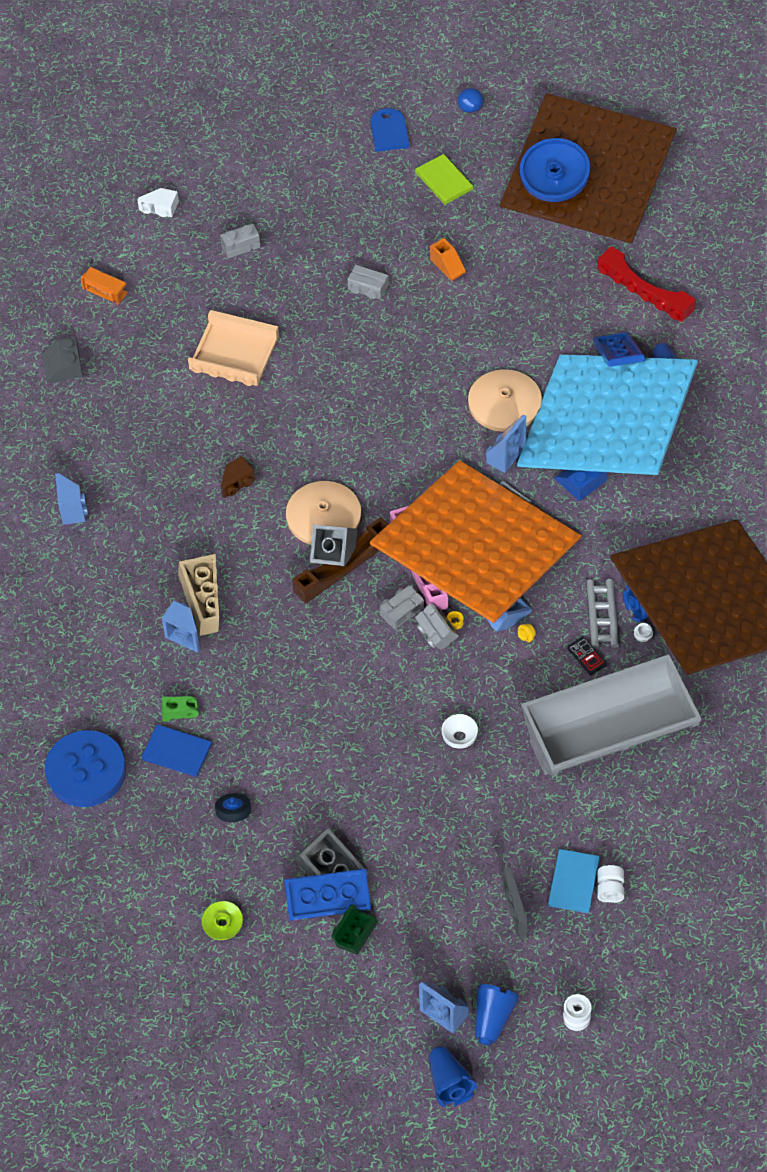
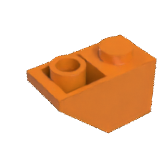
(446, 259)

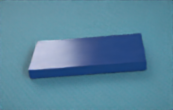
(618, 349)
(327, 894)

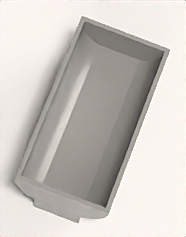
(608, 714)

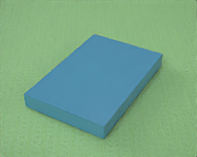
(573, 881)

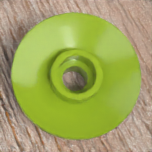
(220, 912)

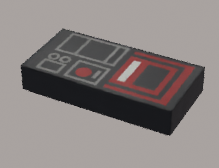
(586, 656)

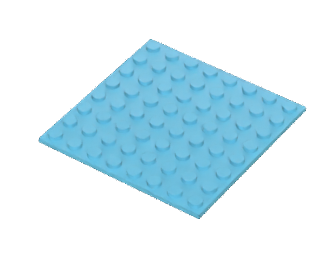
(608, 415)

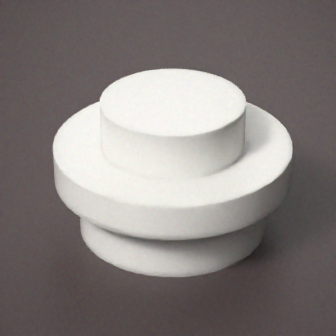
(643, 632)

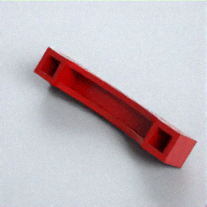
(676, 304)

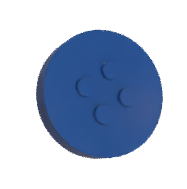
(85, 768)

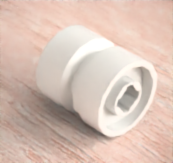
(610, 883)
(577, 1012)

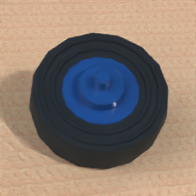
(233, 807)

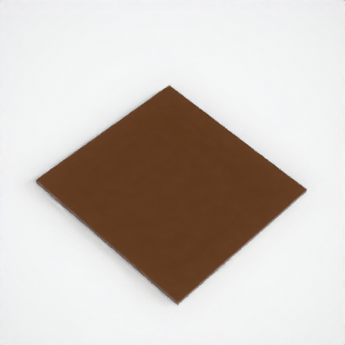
(623, 162)
(702, 593)

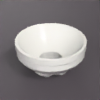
(459, 723)

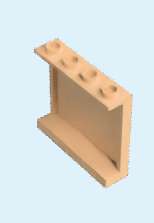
(234, 348)

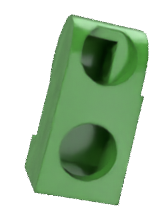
(179, 708)

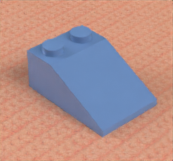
(508, 446)
(442, 1006)

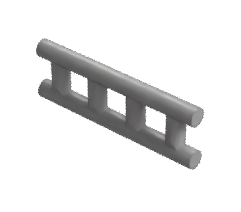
(594, 621)

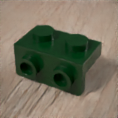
(353, 930)

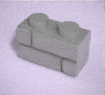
(240, 240)
(368, 282)
(401, 607)
(436, 626)

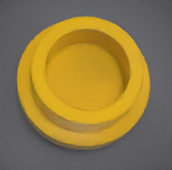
(526, 632)

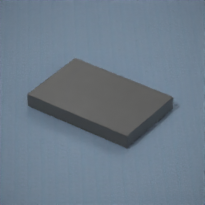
(514, 903)

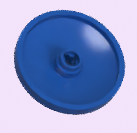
(554, 170)

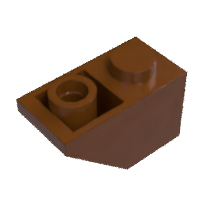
(236, 476)

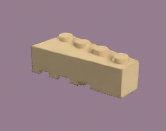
(200, 587)

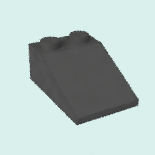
(327, 855)

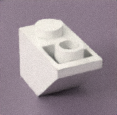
(159, 202)

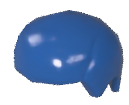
(470, 100)

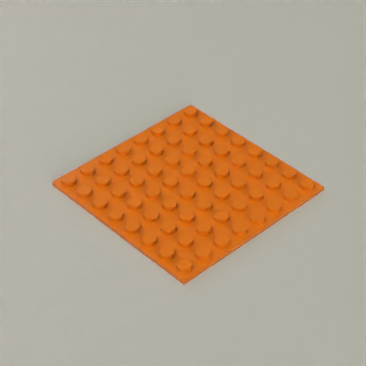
(476, 540)

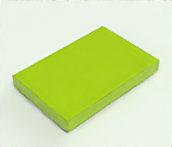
(444, 179)

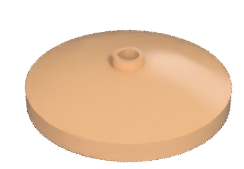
(502, 398)
(322, 504)

